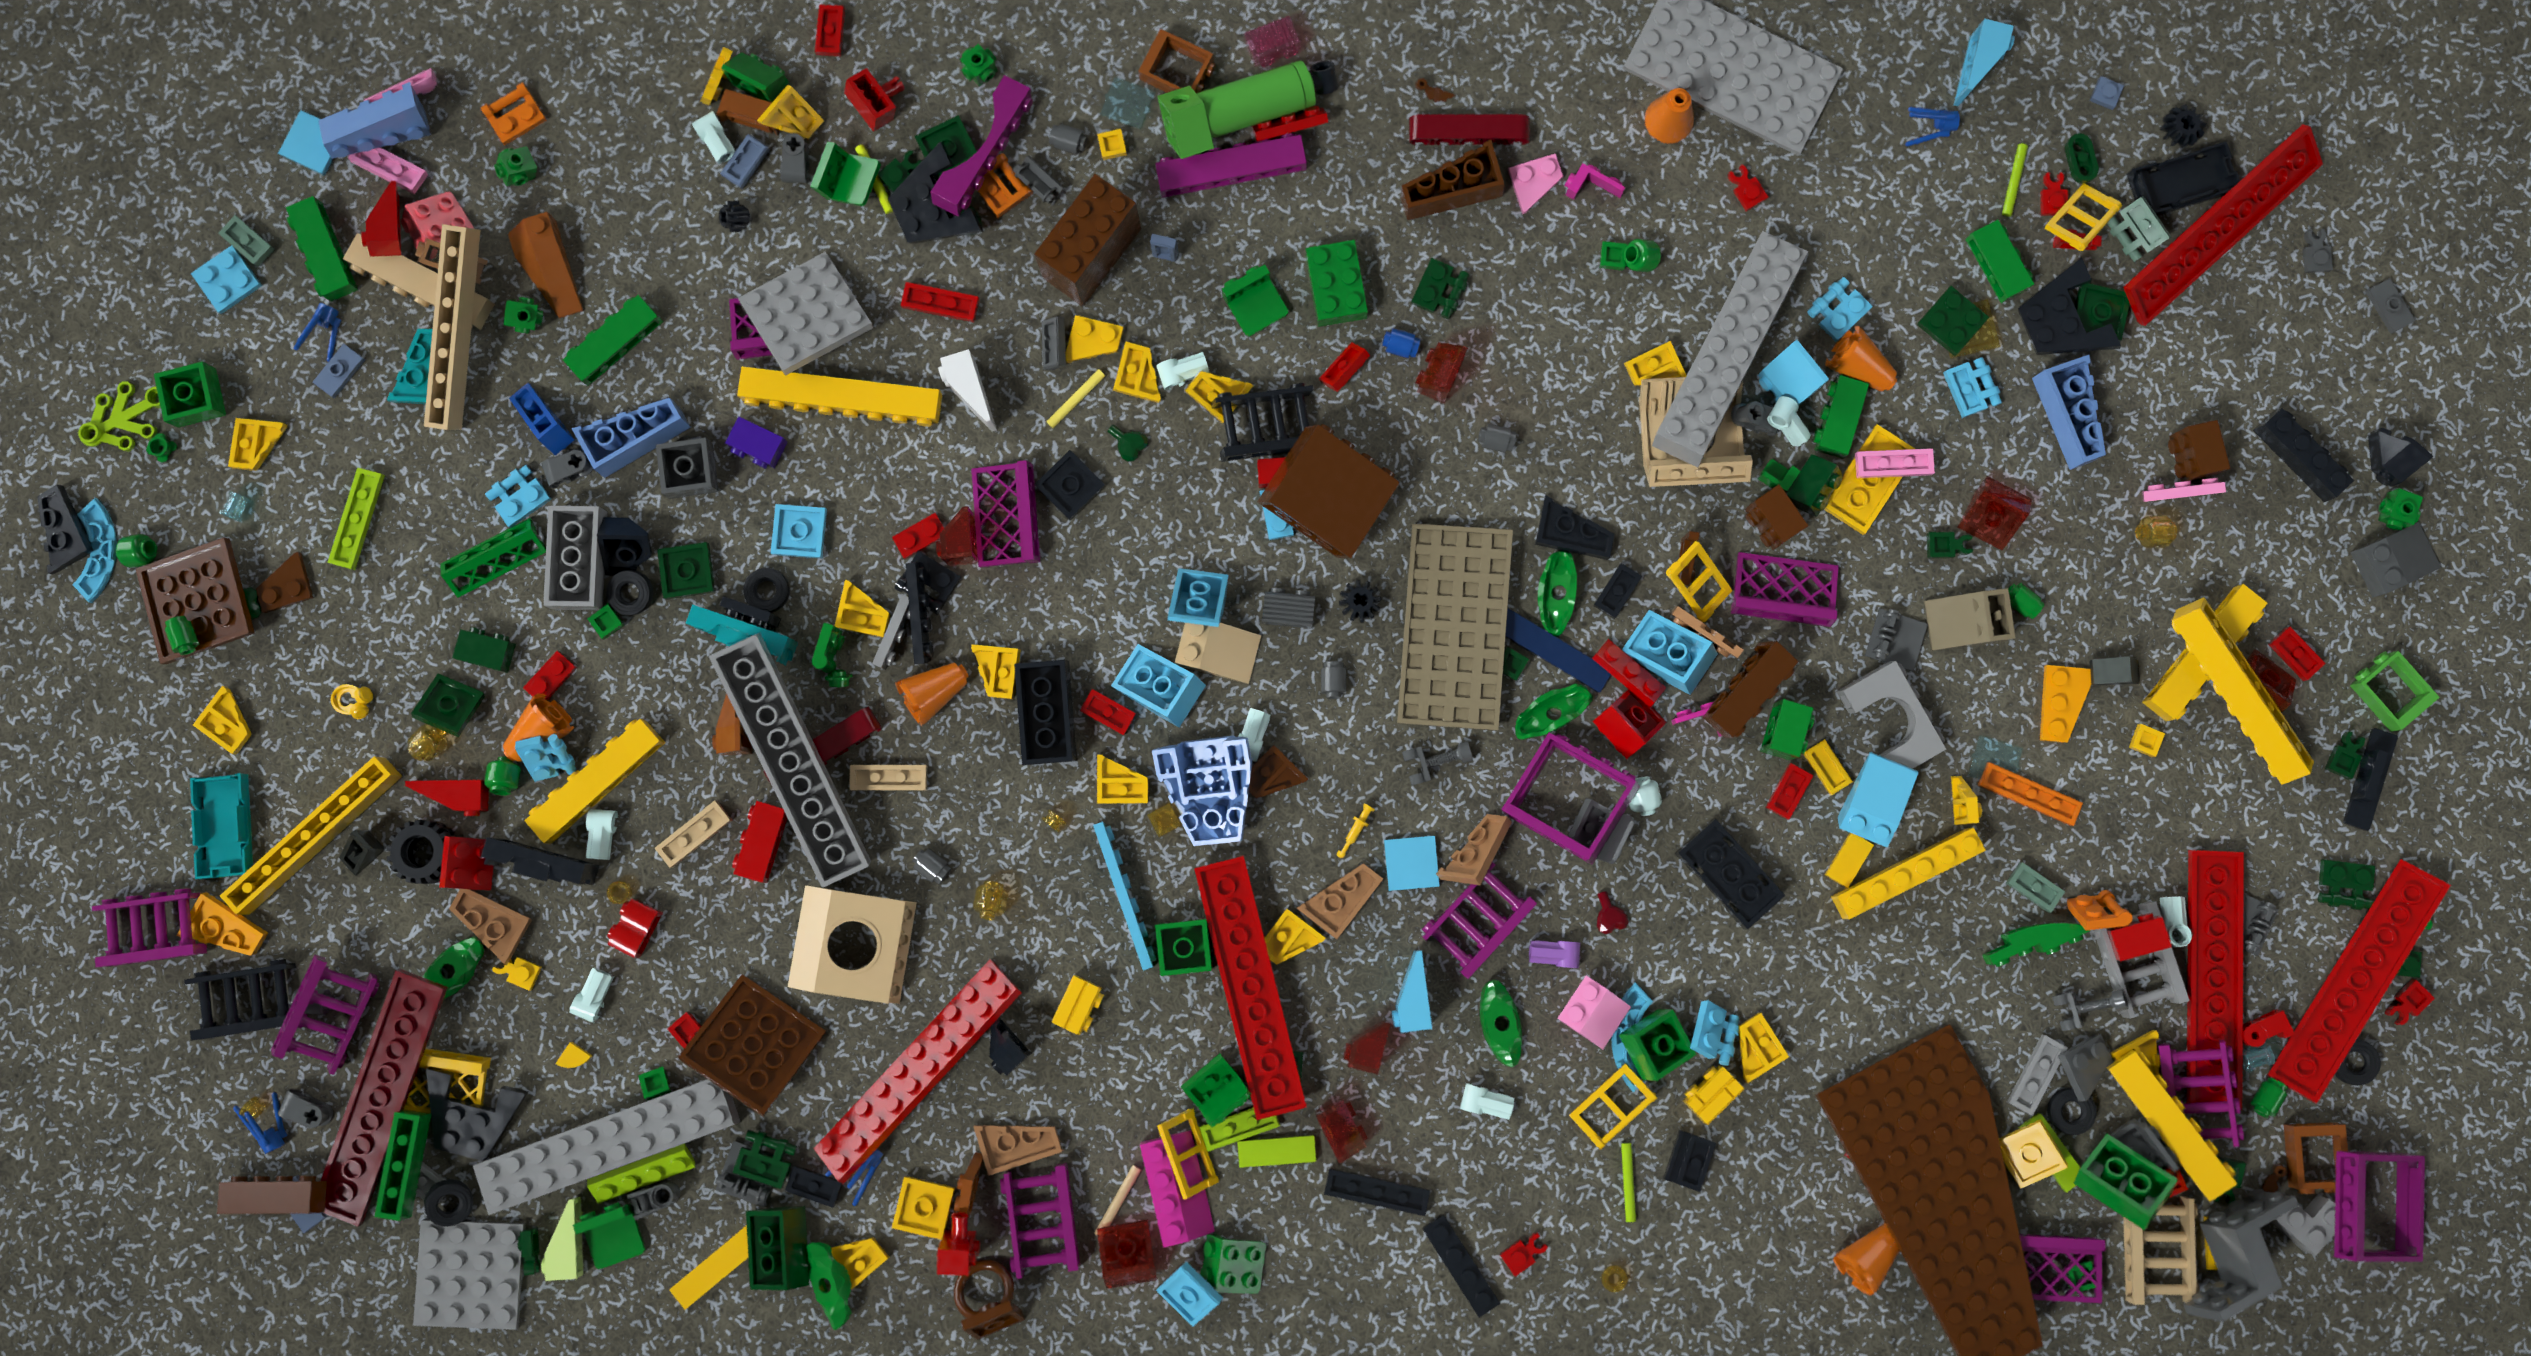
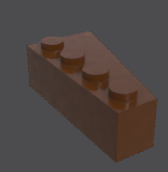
(1455, 185)
(1751, 688)

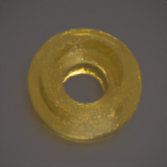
(1614, 1287)

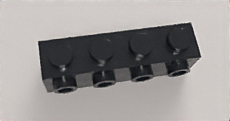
(2304, 455)

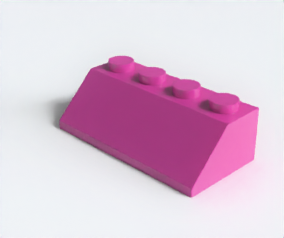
(1177, 1218)

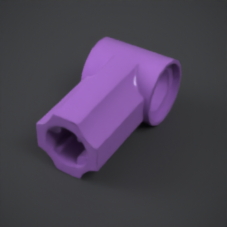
(1561, 953)

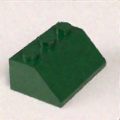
(777, 1248)

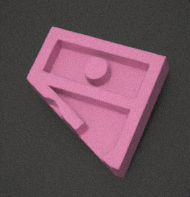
(1534, 180)

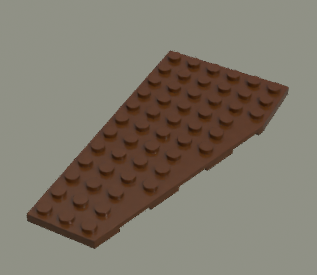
(1937, 1174)

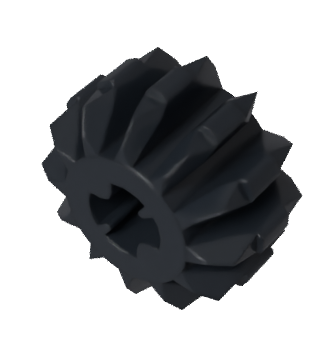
(2174, 126)
(1359, 609)

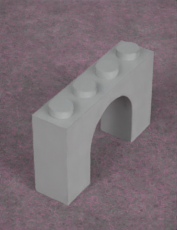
(1889, 681)

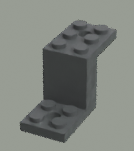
(2240, 1255)

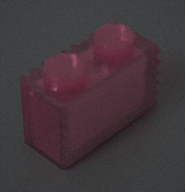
(1272, 42)

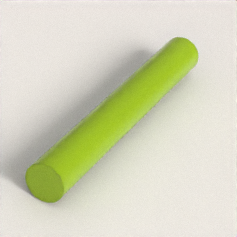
(2014, 180)
(1628, 1181)

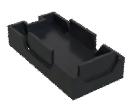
(2184, 179)
(538, 862)
(1730, 874)

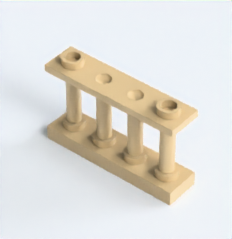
(2136, 1262)

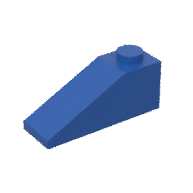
(541, 419)

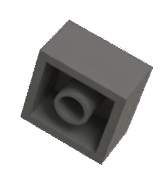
(687, 468)

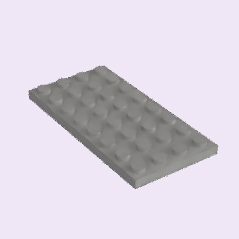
(1734, 70)

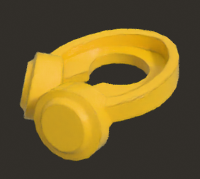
(362, 695)

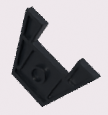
(914, 207)
(2054, 321)
(466, 1126)

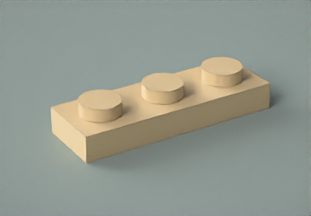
(888, 777)
(693, 834)

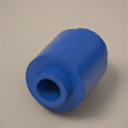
(1401, 343)

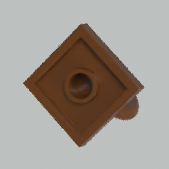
(994, 1315)

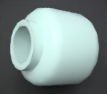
(1647, 797)

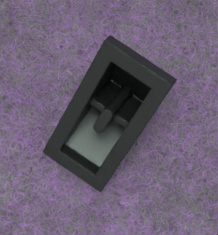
(2114, 671)
(360, 851)

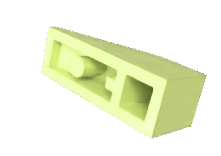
(565, 1251)

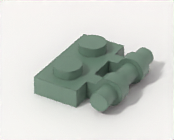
(2144, 224)

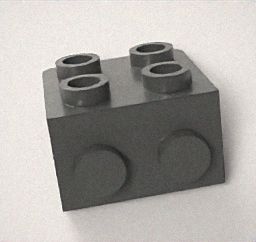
(1590, 822)
(2145, 1142)

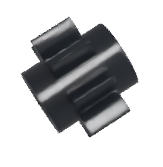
(734, 216)

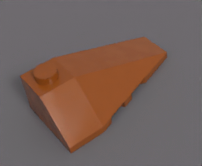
(543, 257)
(730, 734)

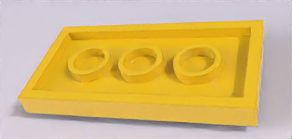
(1861, 499)

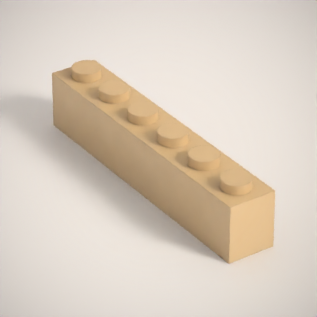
(407, 278)

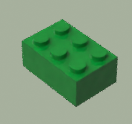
(1336, 283)
(2125, 1181)

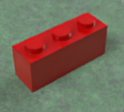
(760, 842)

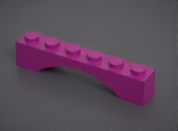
(956, 186)

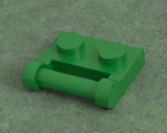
(827, 645)

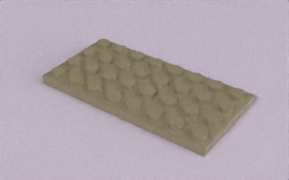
(1455, 627)

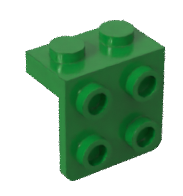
(845, 176)
(1254, 300)
(1216, 1090)
(611, 1235)
(1233, 1264)

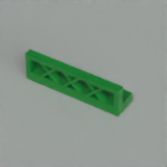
(488, 550)

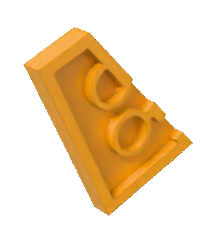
(2062, 701)
(219, 925)

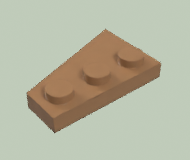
(1723, 645)
(1477, 855)
(1342, 900)
(491, 922)
(1013, 1146)

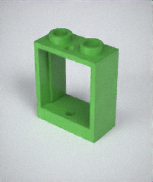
(2424, 693)

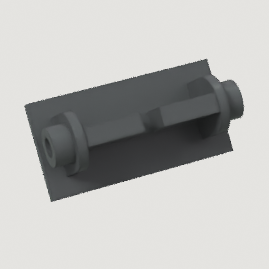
(1042, 183)

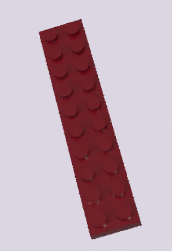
(378, 1093)

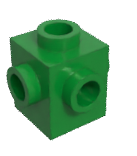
(978, 64)
(515, 166)
(514, 318)
(2400, 509)

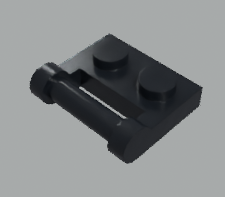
(938, 578)

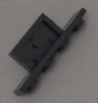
(2370, 779)

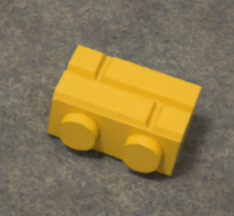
(1077, 1005)
(1712, 1094)

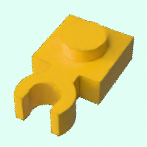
(521, 973)

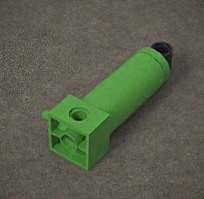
(1199, 117)

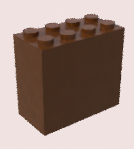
(1088, 240)
(1329, 491)

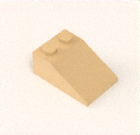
(1218, 651)

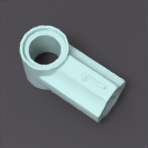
(712, 134)
(1179, 371)
(1785, 418)
(1254, 730)
(601, 829)
(2174, 916)
(590, 999)
(1481, 1101)

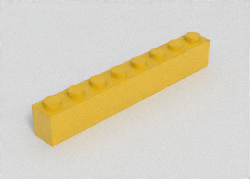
(839, 395)
(2242, 691)
(310, 836)

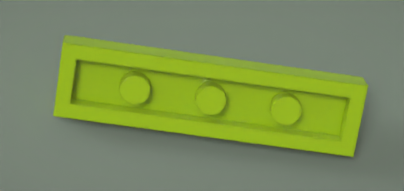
(356, 518)
(641, 1173)

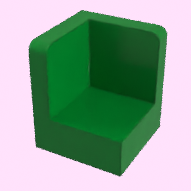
(1777, 474)

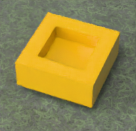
(1112, 144)
(2146, 740)

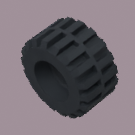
(402, 851)

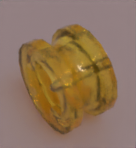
(1054, 820)
(617, 900)
(253, 1107)

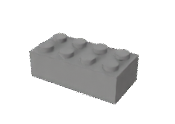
(574, 558)

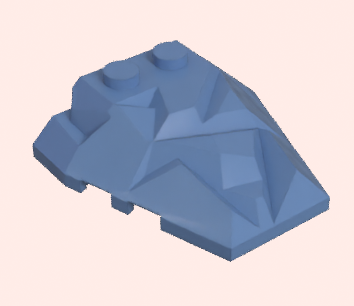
(1208, 786)

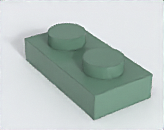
(246, 241)
(2035, 887)

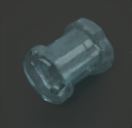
(235, 506)
(2257, 1057)

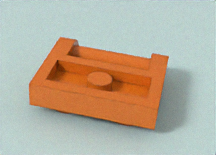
(516, 121)
(996, 193)
(2092, 916)

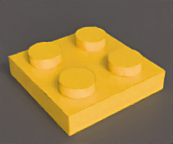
(2031, 1154)
(923, 1207)

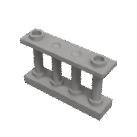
(2163, 965)

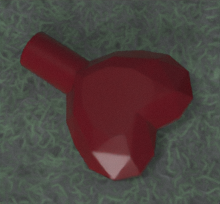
(1610, 916)

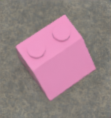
(1594, 1012)

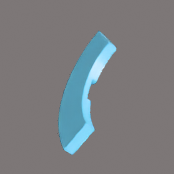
(102, 560)
(1639, 1003)

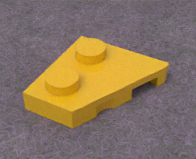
(791, 114)
(1136, 373)
(1207, 386)
(997, 669)

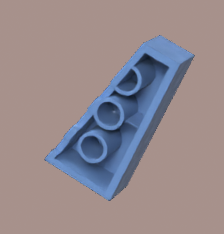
(375, 124)
(2072, 410)
(630, 435)

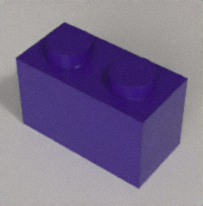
(756, 443)

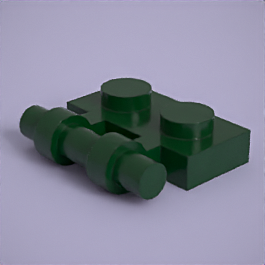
(1433, 284)
(2349, 876)
(762, 1167)

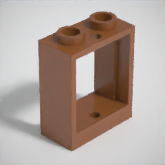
(1162, 41)
(2294, 1154)

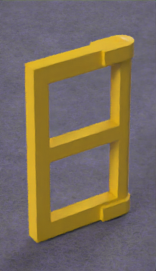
(2074, 240)
(1711, 570)
(1625, 1120)
(1175, 1159)

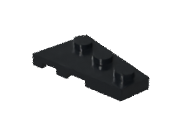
(63, 529)
(1569, 532)

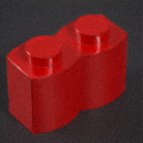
(634, 928)

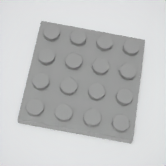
(805, 313)
(469, 1275)

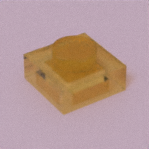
(1164, 820)

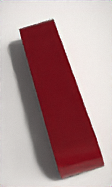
(1469, 128)
(845, 734)

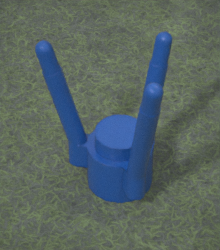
(1943, 120)
(323, 317)
(269, 1139)
(872, 1163)

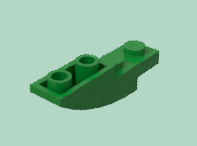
(2044, 938)

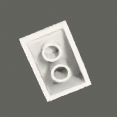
(963, 377)

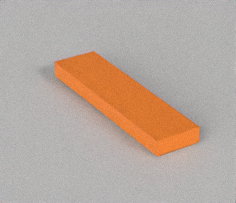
(2030, 794)

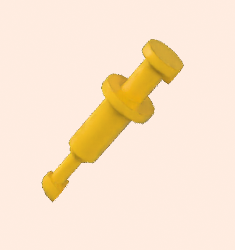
(1356, 829)

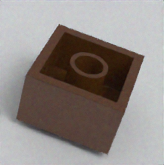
(2199, 452)
(1775, 517)

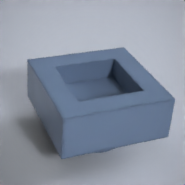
(2106, 93)

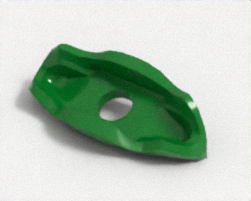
(1558, 572)
(1568, 700)
(463, 957)
(1497, 1002)
(823, 1266)

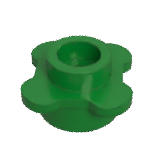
(154, 447)
(838, 678)

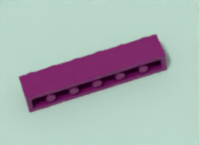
(1231, 165)

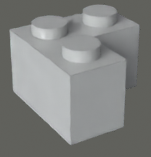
(2310, 1227)

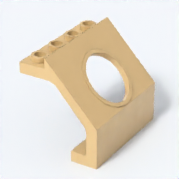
(1721, 464)
(825, 910)

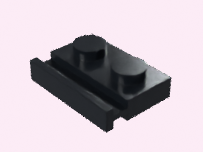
(1689, 1160)

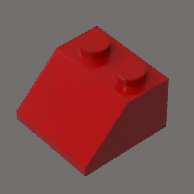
(1629, 723)

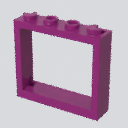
(1583, 755)
(2351, 1207)

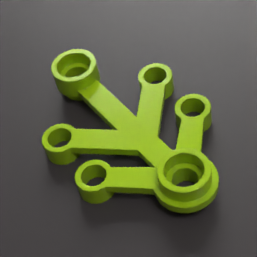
(119, 418)

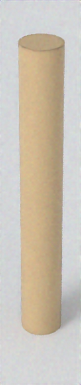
(1119, 1197)

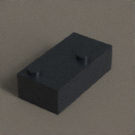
(1045, 712)

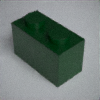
(1815, 485)
(483, 650)

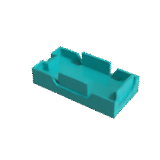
(732, 631)
(221, 826)

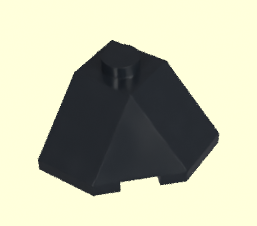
(2394, 457)
(622, 545)
(1006, 1048)

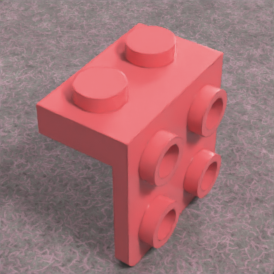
(426, 216)

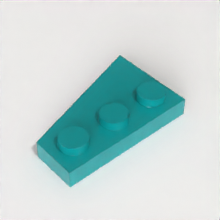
(413, 378)

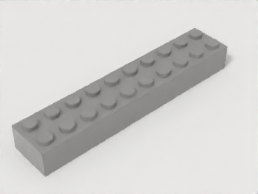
(1729, 349)
(790, 759)
(604, 1145)

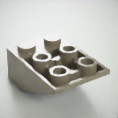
(1970, 619)

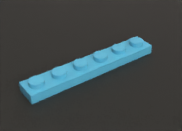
(1128, 905)

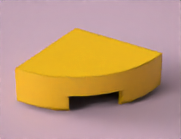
(573, 1056)

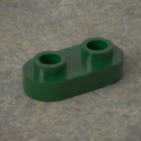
(2084, 159)

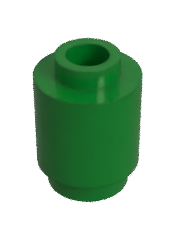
(2025, 601)
(181, 635)
(2269, 1098)

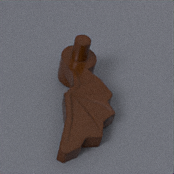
(1434, 94)
(2270, 1182)

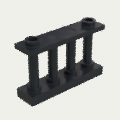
(1258, 446)
(234, 1024)

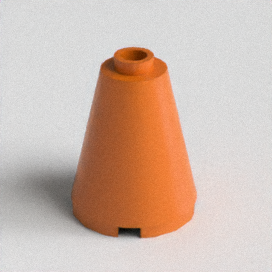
(1670, 116)
(1862, 360)
(931, 690)
(538, 719)
(1868, 1259)

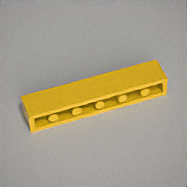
(2184, 677)
(594, 781)
(1908, 873)
(2176, 1130)

